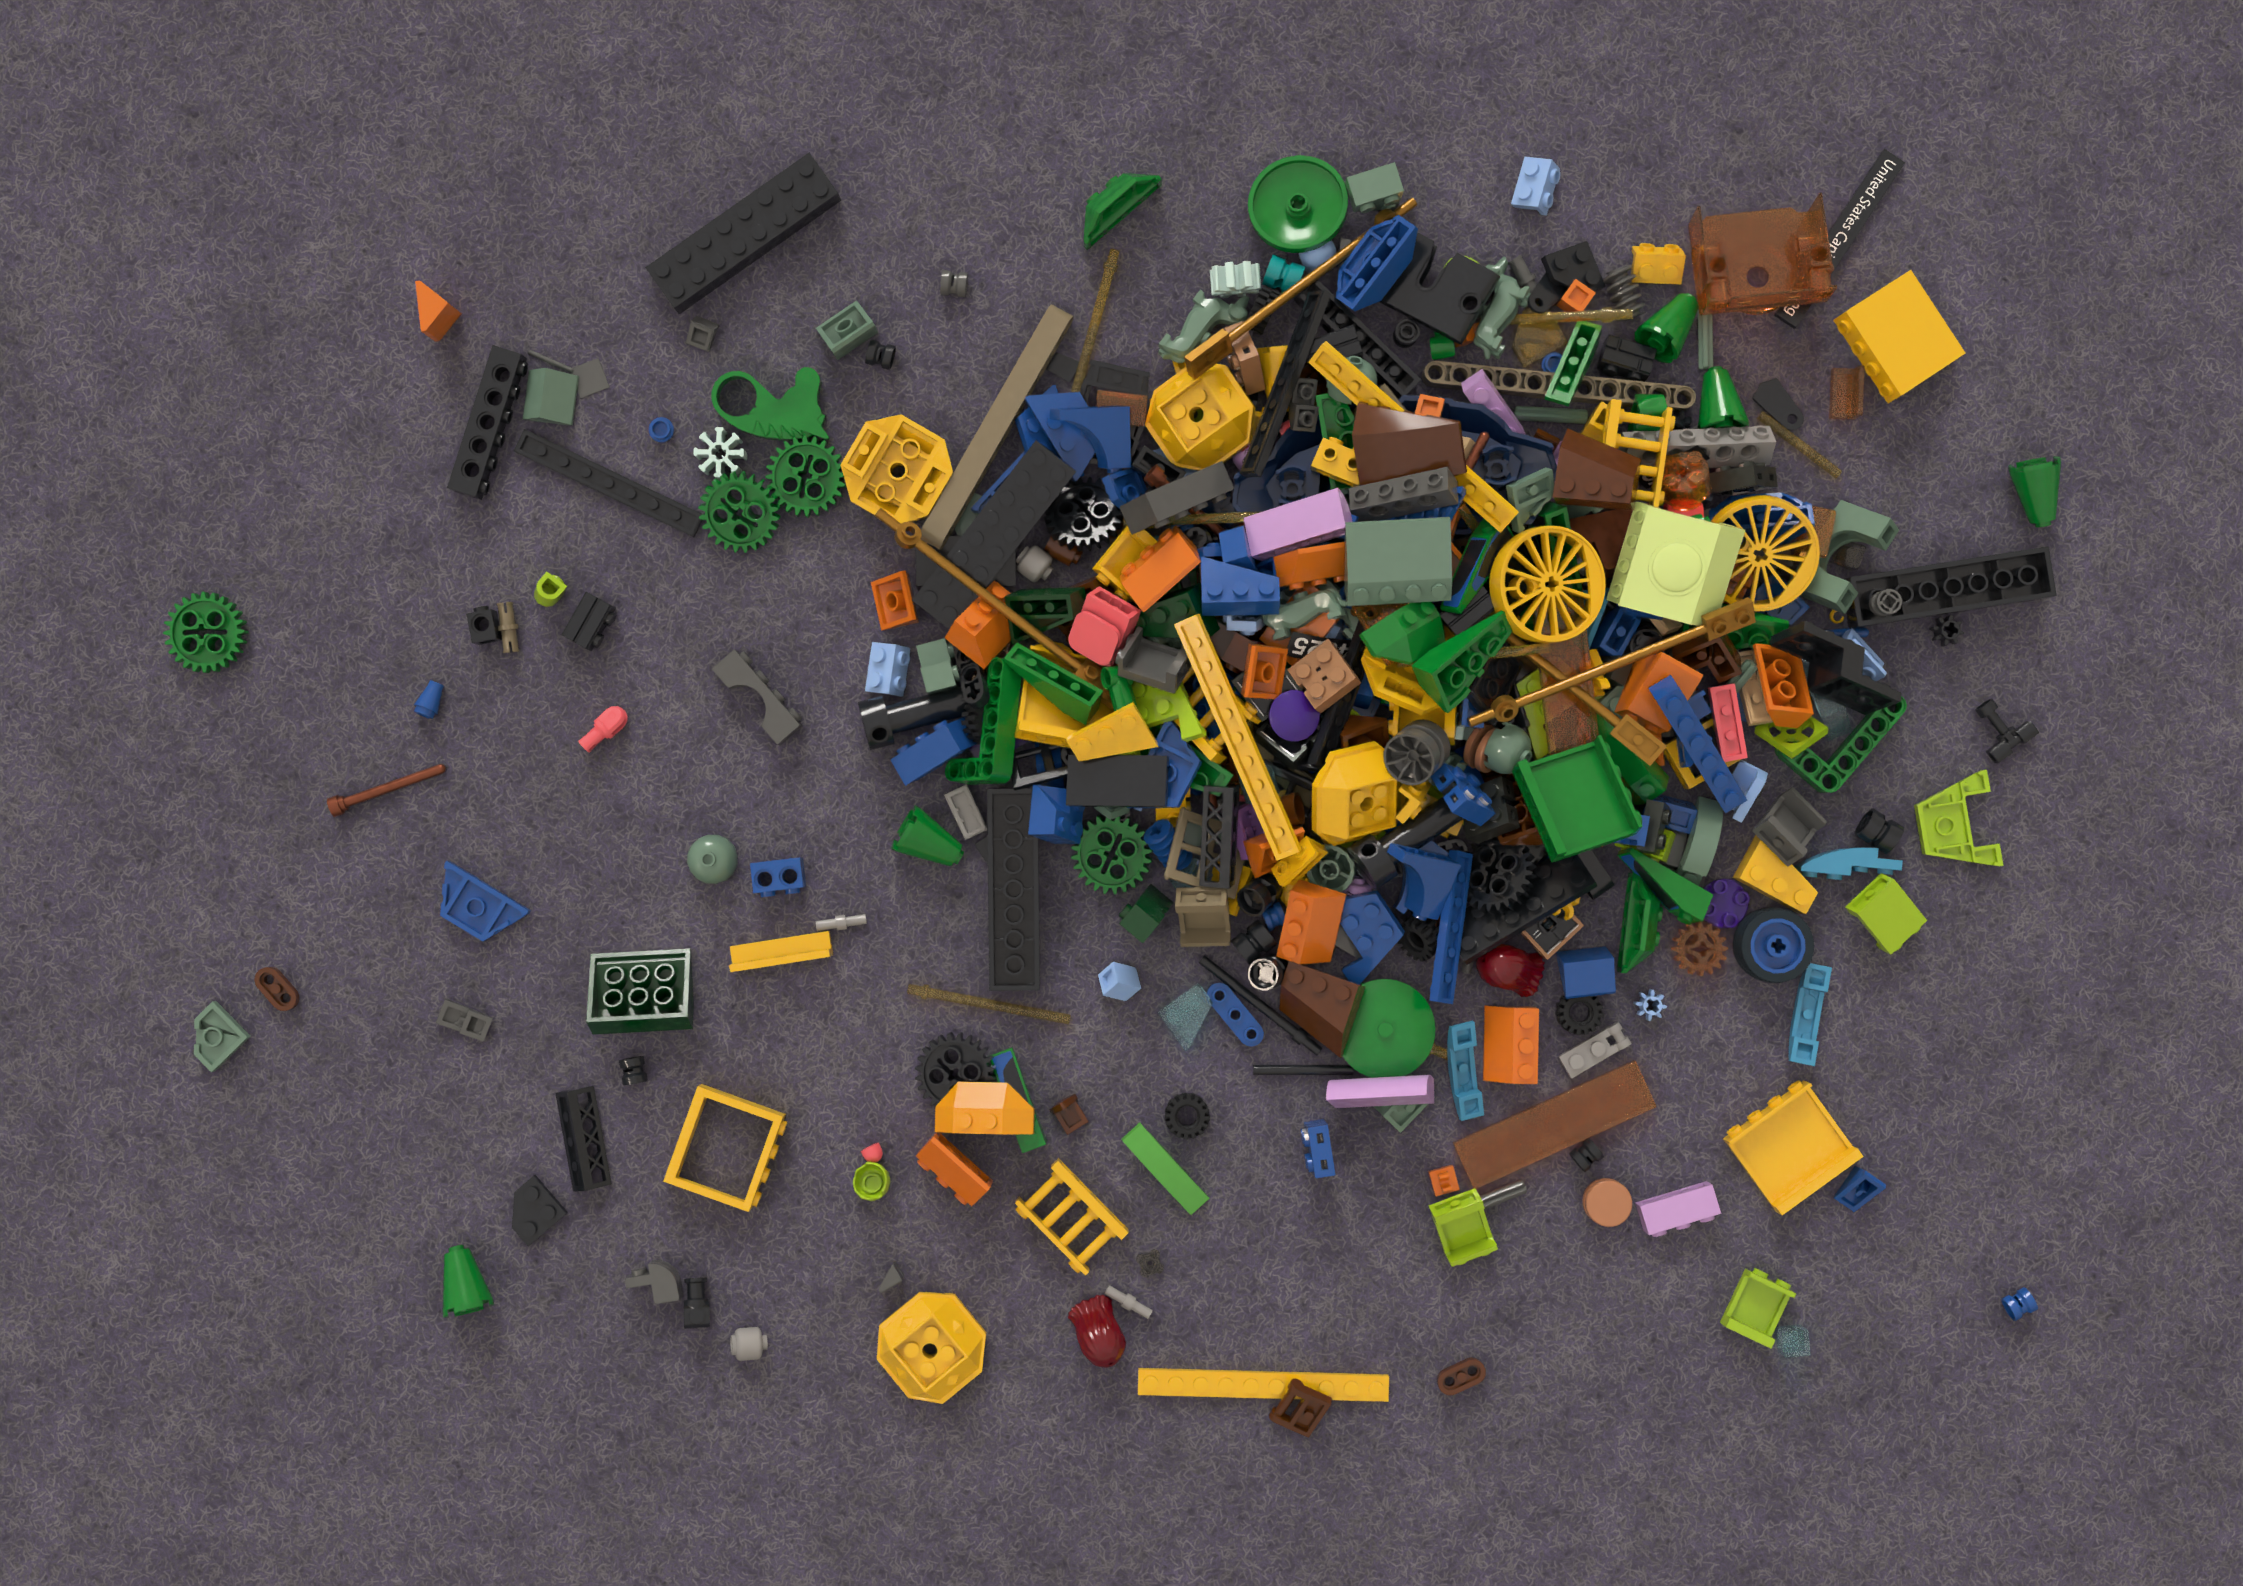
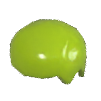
(871, 1181)

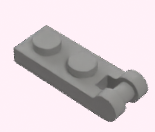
(1593, 1050)

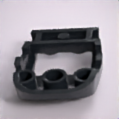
(1117, 379)

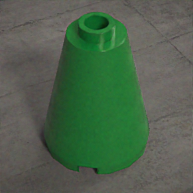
(1669, 327)
(1720, 401)
(2037, 488)
(927, 839)
(463, 1283)

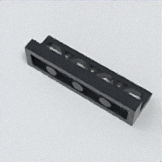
(1228, 837)
(575, 1141)

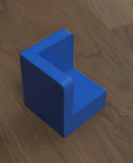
(1699, 704)

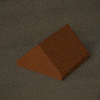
(1363, 730)

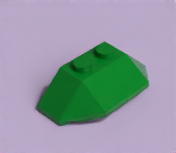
(1115, 203)
(1406, 633)
(1639, 924)

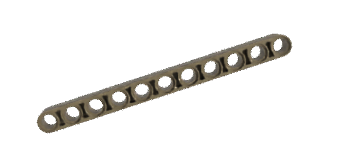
(1544, 379)
(996, 427)

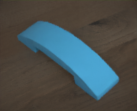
(1807, 1014)
(1462, 1070)

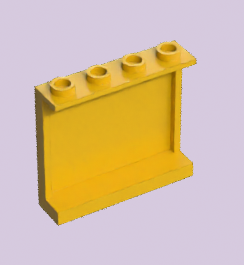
(1899, 336)
(1043, 721)
(1791, 1147)

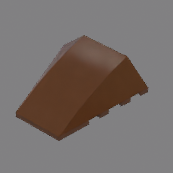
(1404, 444)

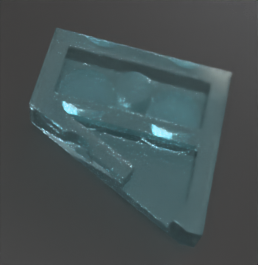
(1186, 1014)

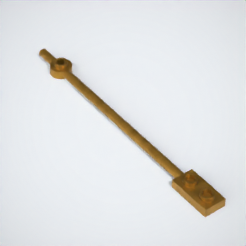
(1220, 344)
(1713, 626)
(1087, 671)
(1625, 730)

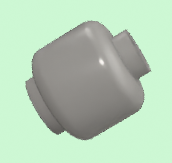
(1034, 563)
(748, 1343)

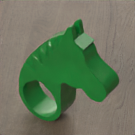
(781, 418)

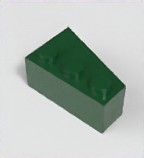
(1044, 608)
(1173, 608)
(1145, 913)

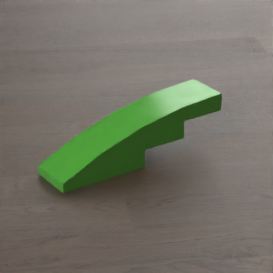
(1165, 1168)

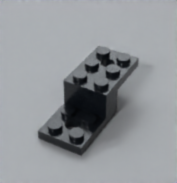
(1835, 668)

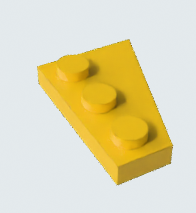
(1112, 735)

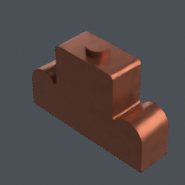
(1605, 533)

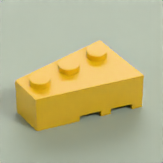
(1771, 877)

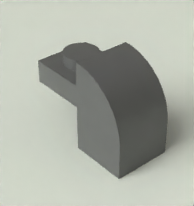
(662, 1277)

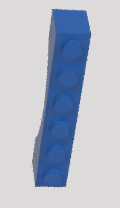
(1698, 743)

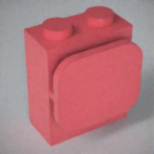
(1103, 626)

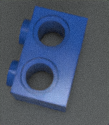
(777, 869)

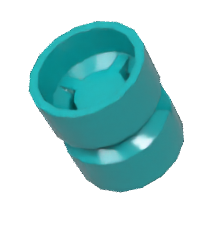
(1281, 274)

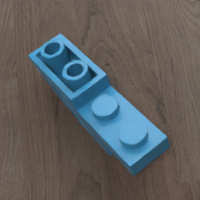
(1840, 862)

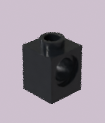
(491, 634)

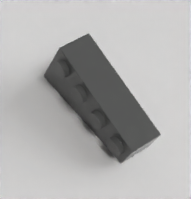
(1177, 498)

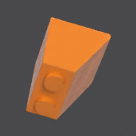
(1638, 700)

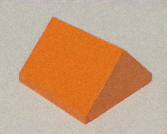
(435, 313)
(894, 601)
(1264, 671)
(1261, 855)

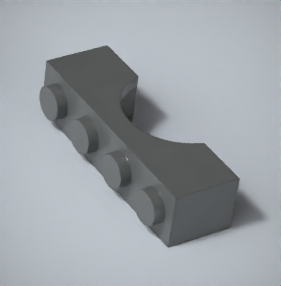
(778, 721)

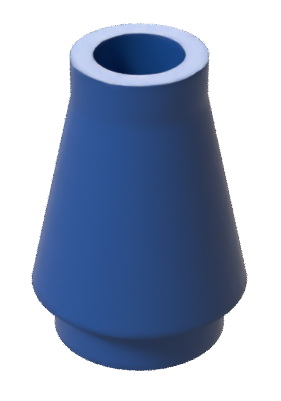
(429, 701)

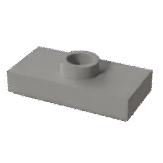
(966, 812)

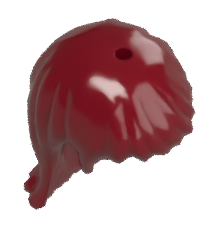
(1511, 969)
(1098, 1331)

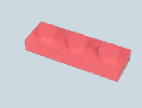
(1727, 722)

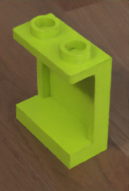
(1886, 913)
(1463, 1227)
(1757, 1306)

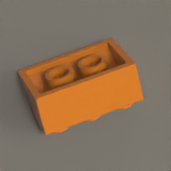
(1311, 565)
(1160, 567)
(981, 629)
(1783, 686)
(1311, 923)
(1511, 1044)
(954, 1169)

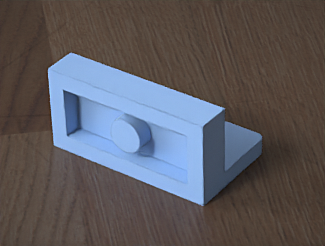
(1751, 782)

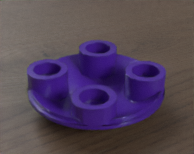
(1293, 716)
(1727, 904)

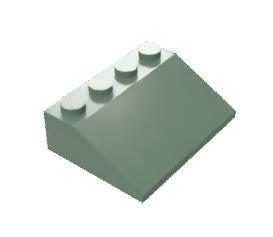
(1398, 561)

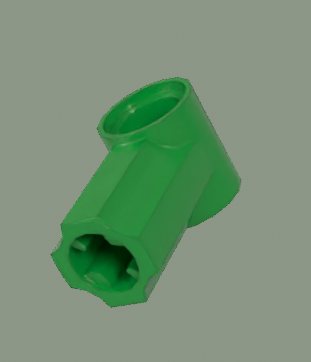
(1119, 687)

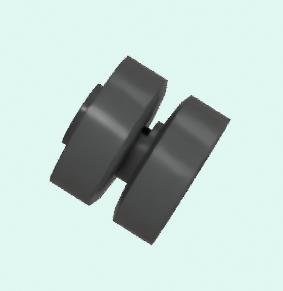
(1416, 752)

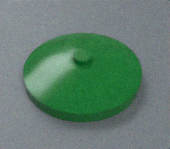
(1298, 204)
(1390, 1030)

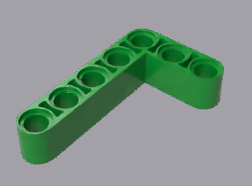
(998, 731)
(1846, 749)

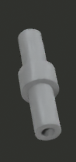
(841, 922)
(1128, 1302)

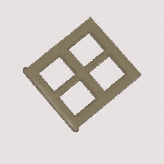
(1177, 844)

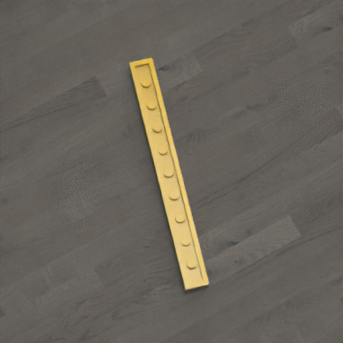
(1361, 389)
(1238, 737)
(1260, 1384)

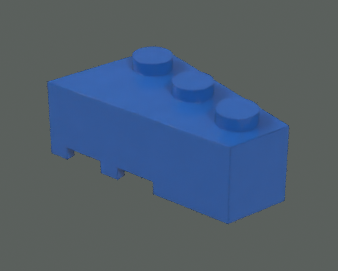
(931, 750)

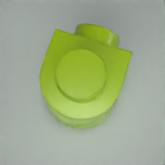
(549, 590)

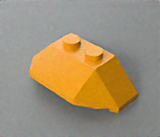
(984, 1110)

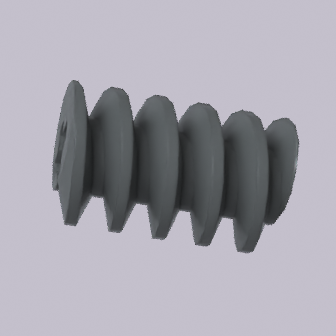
(1624, 291)

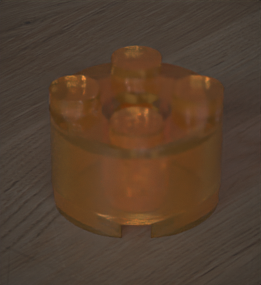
(1685, 480)

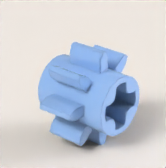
(1643, 1004)

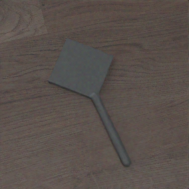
(591, 374)

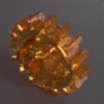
(1699, 958)

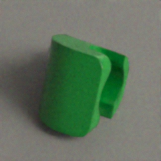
(1441, 347)

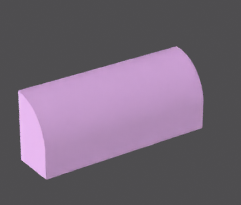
(1297, 524)
(1381, 1091)

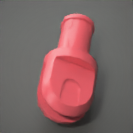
(606, 726)

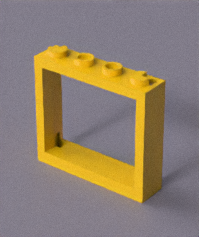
(769, 1151)

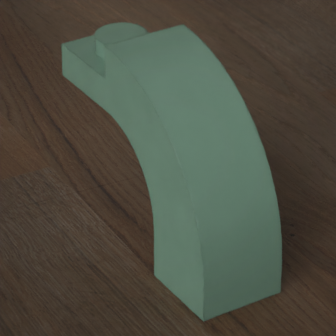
(1701, 841)

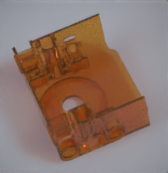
(1781, 241)

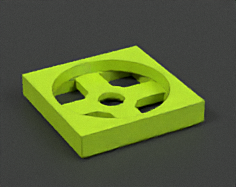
(1802, 740)

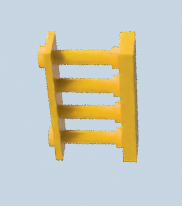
(1616, 416)
(1213, 747)
(1095, 1210)

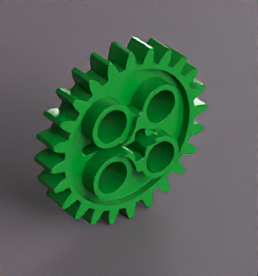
(783, 472)
(727, 529)
(205, 654)
(1132, 862)

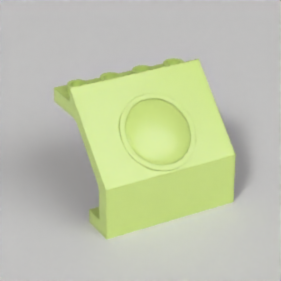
(1674, 564)

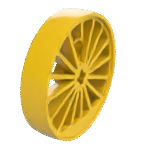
(1809, 564)
(1549, 572)

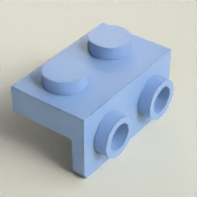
(1536, 184)
(1244, 623)
(1872, 663)
(887, 669)

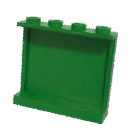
(1577, 799)

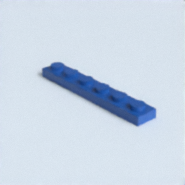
(1451, 932)

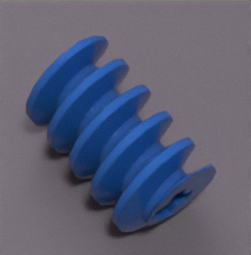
(1160, 838)

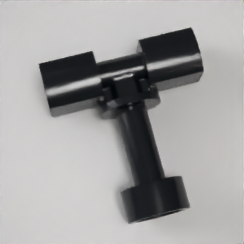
(2007, 737)

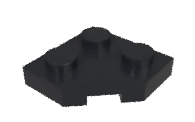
(1572, 264)
(534, 1210)

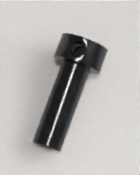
(884, 720)
(1371, 854)

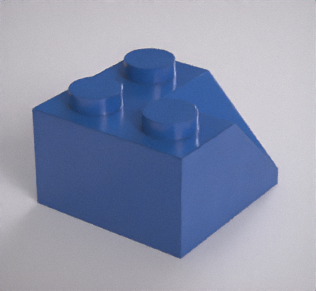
(1052, 818)

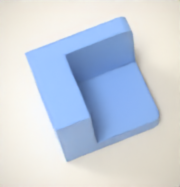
(1119, 981)

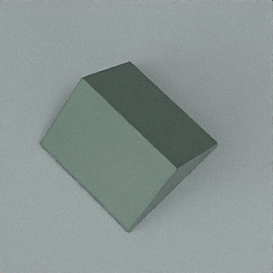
(847, 330)
(550, 396)

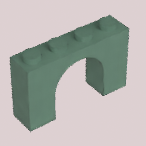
(1850, 525)

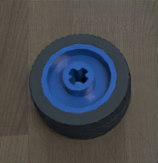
(1792, 946)

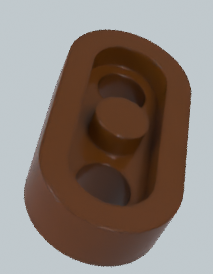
(275, 991)
(1461, 1377)

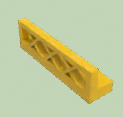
(781, 951)

